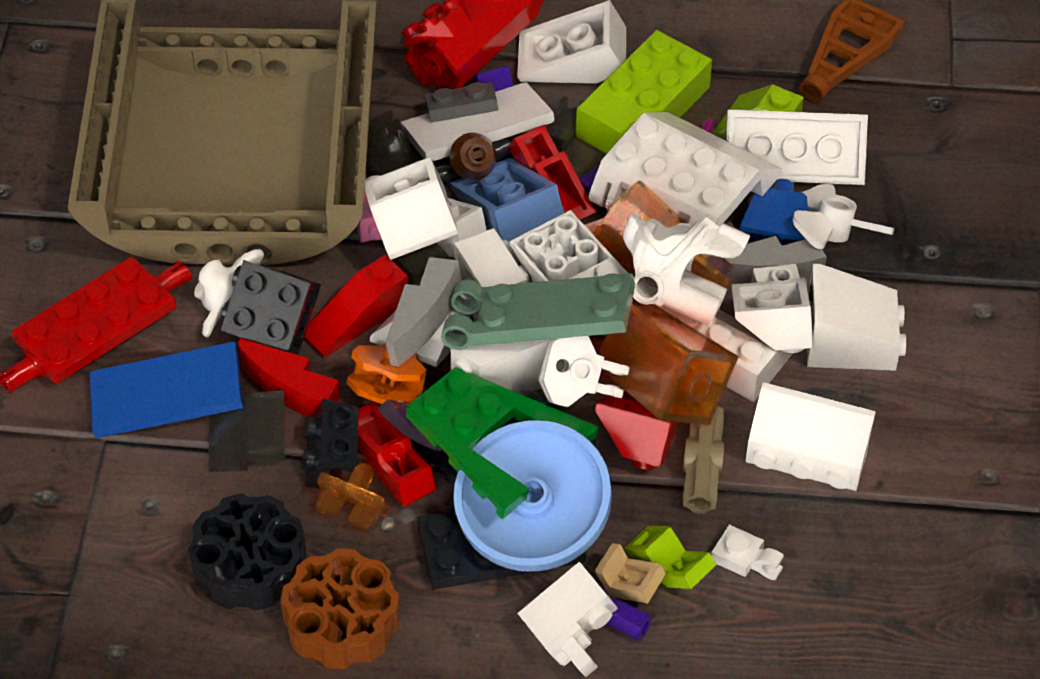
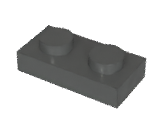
(461, 102)

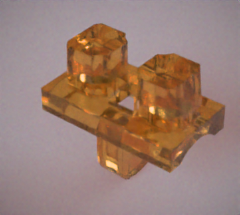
(336, 492)

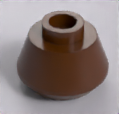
(463, 157)

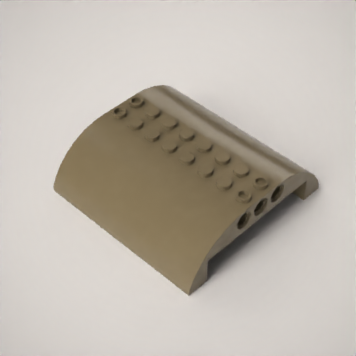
(224, 137)

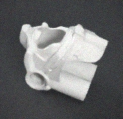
(665, 261)

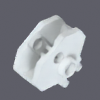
(579, 373)

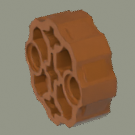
(336, 609)

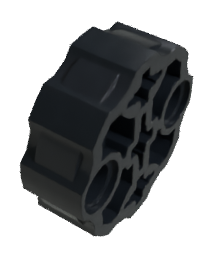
(234, 577)

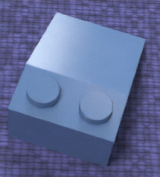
(511, 198)

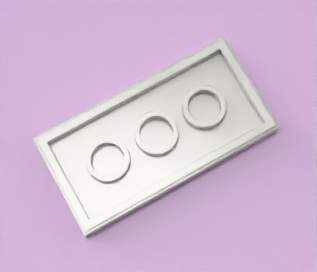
(518, 112)
(804, 144)

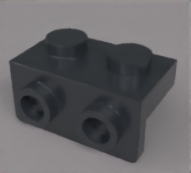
(330, 440)

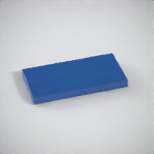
(165, 389)

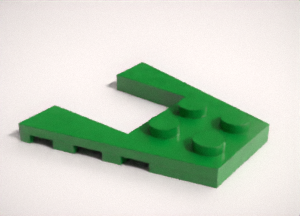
(464, 411)

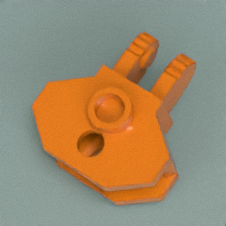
(380, 381)

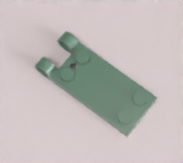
(539, 310)

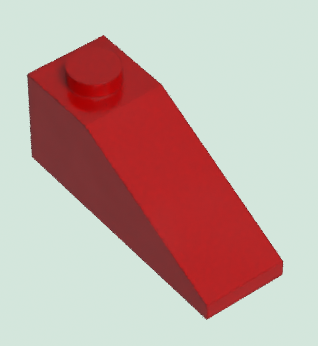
(357, 307)

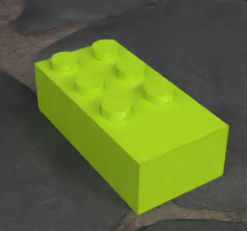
(654, 78)

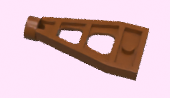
(860, 19)

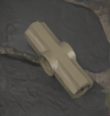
(703, 464)

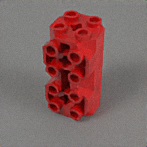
(463, 37)

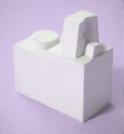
(567, 614)

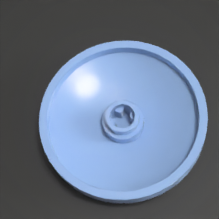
(564, 502)

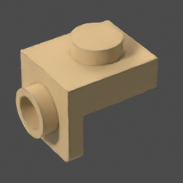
(628, 577)

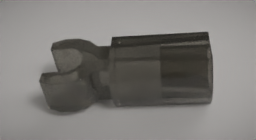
(563, 125)

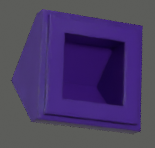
(499, 77)

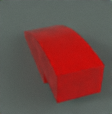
(540, 155)
(289, 372)
(393, 457)

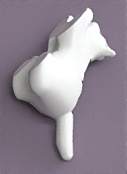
(216, 287)

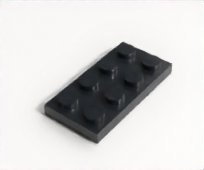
(453, 559)

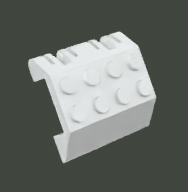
(683, 167)

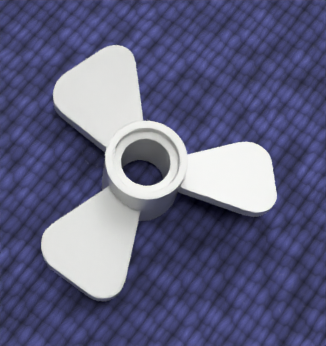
(830, 217)

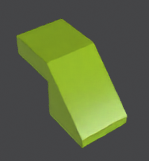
(662, 546)

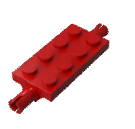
(92, 321)

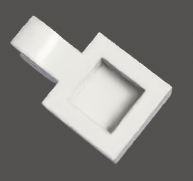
(742, 552)

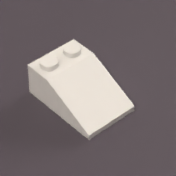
(573, 47)

